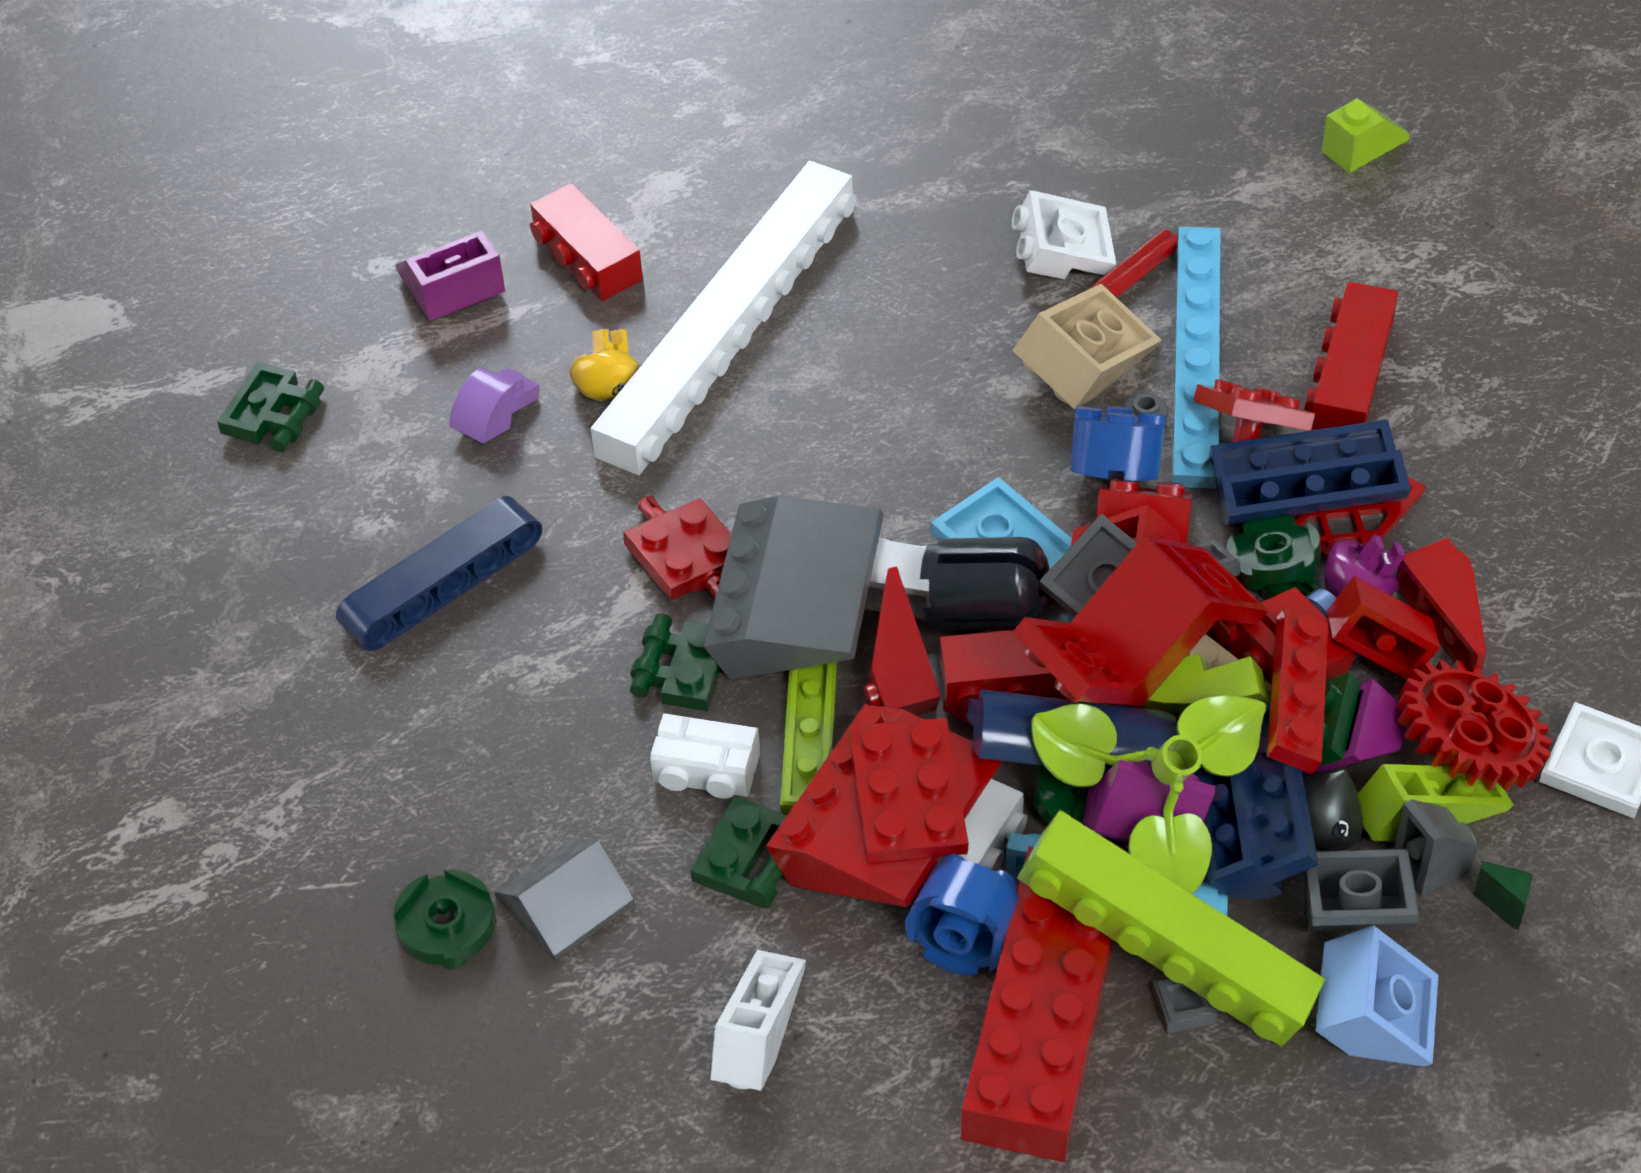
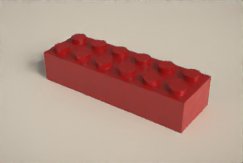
(1037, 1031)

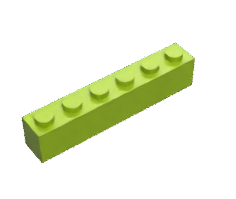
(1171, 929)

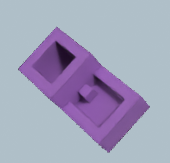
(488, 400)

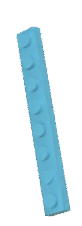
(1196, 354)

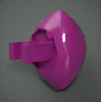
(1353, 558)

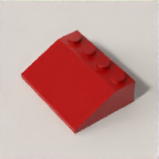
(823, 836)

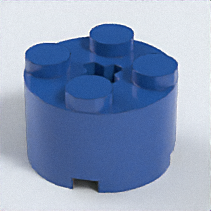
(1117, 443)
(963, 915)

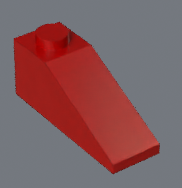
(1443, 587)
(899, 663)

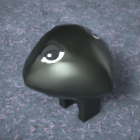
(1333, 809)

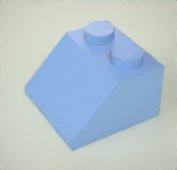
(1377, 999)

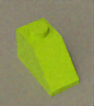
(1359, 135)

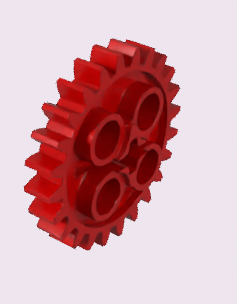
(1473, 725)

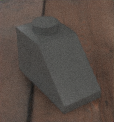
(1436, 845)

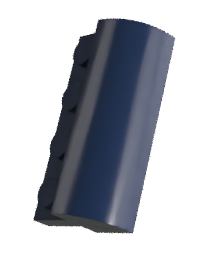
(1308, 472)
(1005, 728)
(1258, 826)

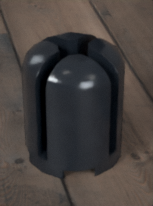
(984, 583)

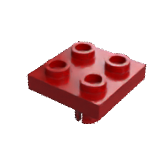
(1253, 408)

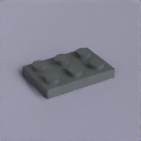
(1087, 565)

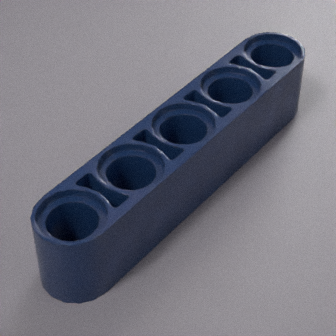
(438, 573)

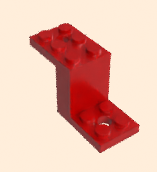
(1139, 623)

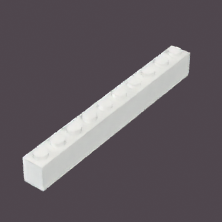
(722, 319)

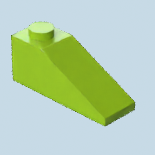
(1396, 784)

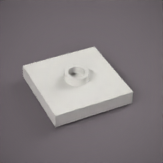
(1597, 760)

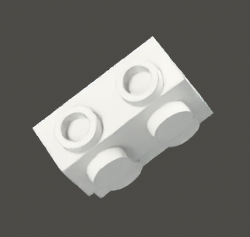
(1062, 236)

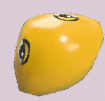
(607, 369)

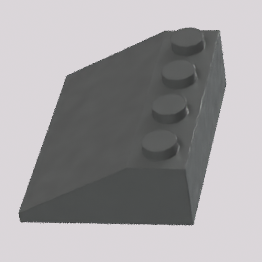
(792, 585)

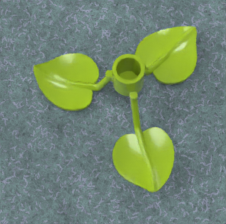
(1212, 734)

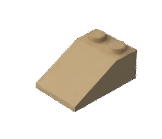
(1085, 345)

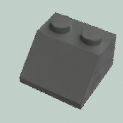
(1360, 891)

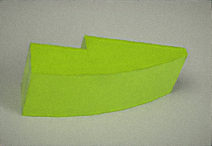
(1197, 680)

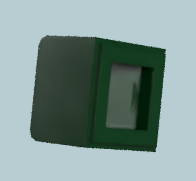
(1504, 891)

